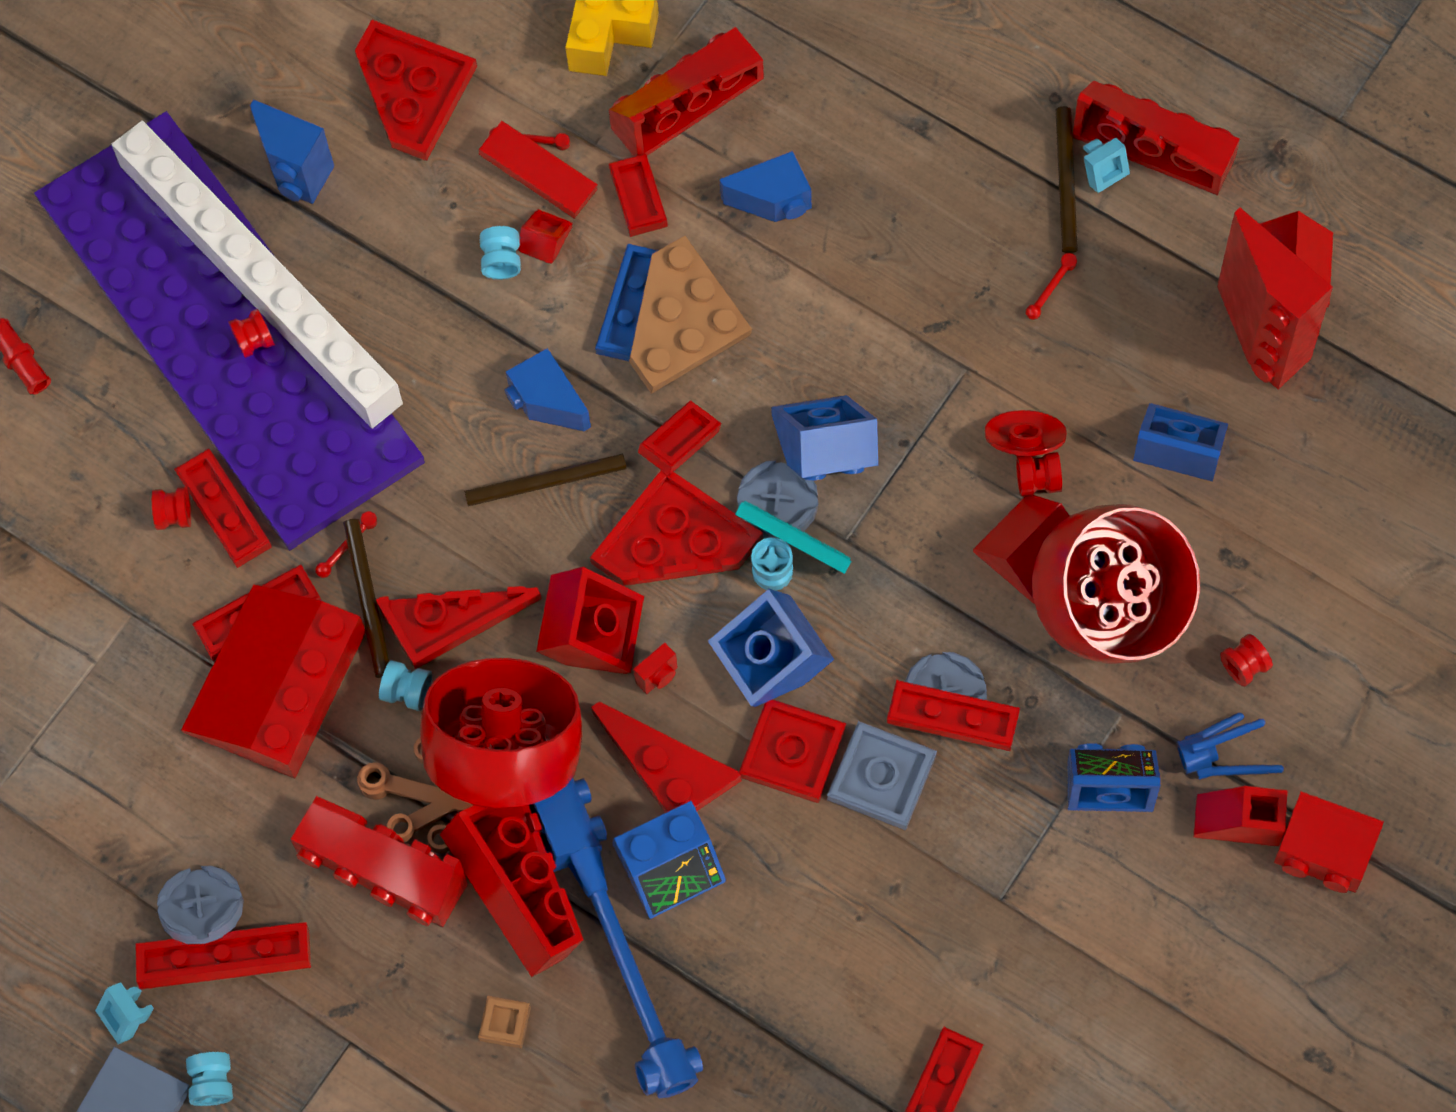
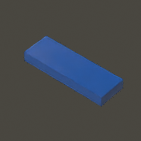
(625, 304)

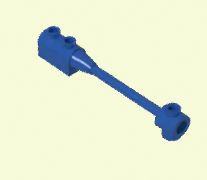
(576, 844)

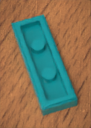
(793, 536)

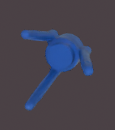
(1200, 750)

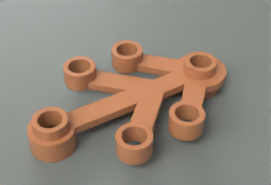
(439, 802)

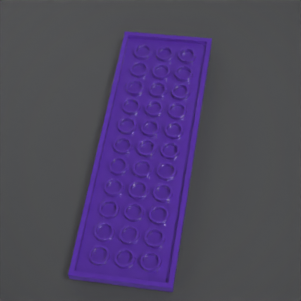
(266, 414)

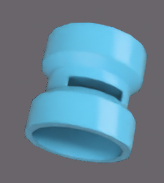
(500, 252)
(772, 554)
(402, 684)
(209, 1078)

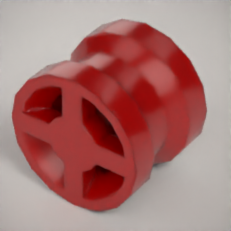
(251, 333)
(171, 508)
(1246, 660)

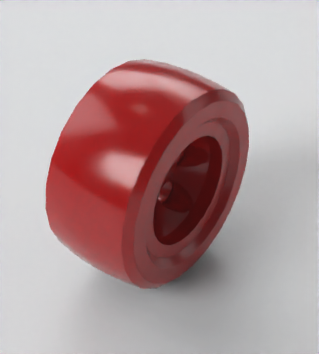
(1159, 582)
(501, 706)

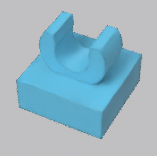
(1105, 163)
(121, 1013)

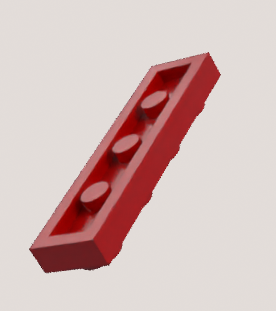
(232, 956)

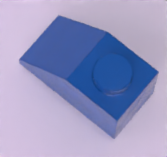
(769, 189)
(546, 393)

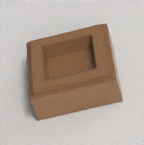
(504, 1022)

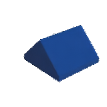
(1180, 442)

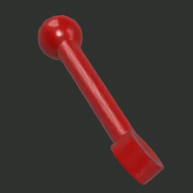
(560, 141)
(1068, 263)
(323, 569)

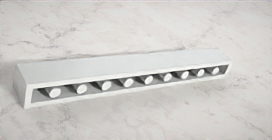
(258, 274)

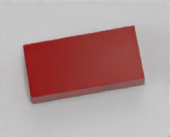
(638, 195)
(679, 437)

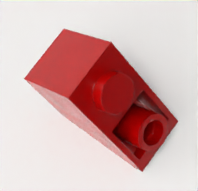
(1242, 815)

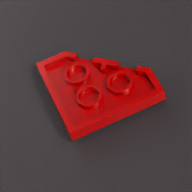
(412, 85)
(674, 535)

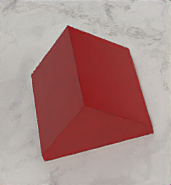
(1306, 240)
(1018, 538)

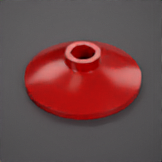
(1025, 433)

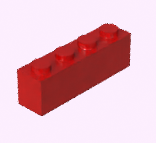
(686, 93)
(1156, 136)
(380, 862)
(515, 881)

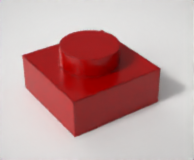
(656, 669)

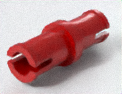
(20, 358)

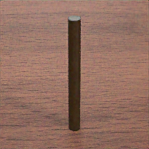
(1066, 180)
(545, 480)
(366, 596)

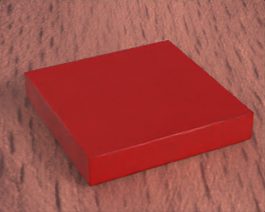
(792, 750)

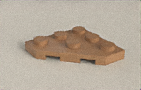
(682, 317)

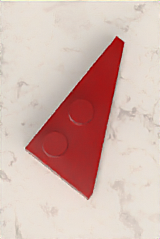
(439, 623)
(666, 766)

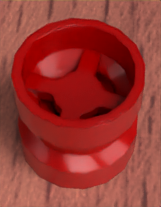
(1039, 474)

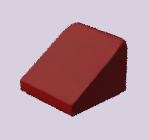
(543, 236)

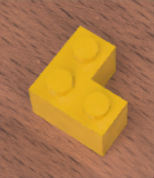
(605, 22)

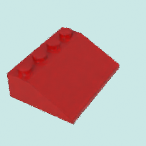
(1271, 300)
(275, 678)

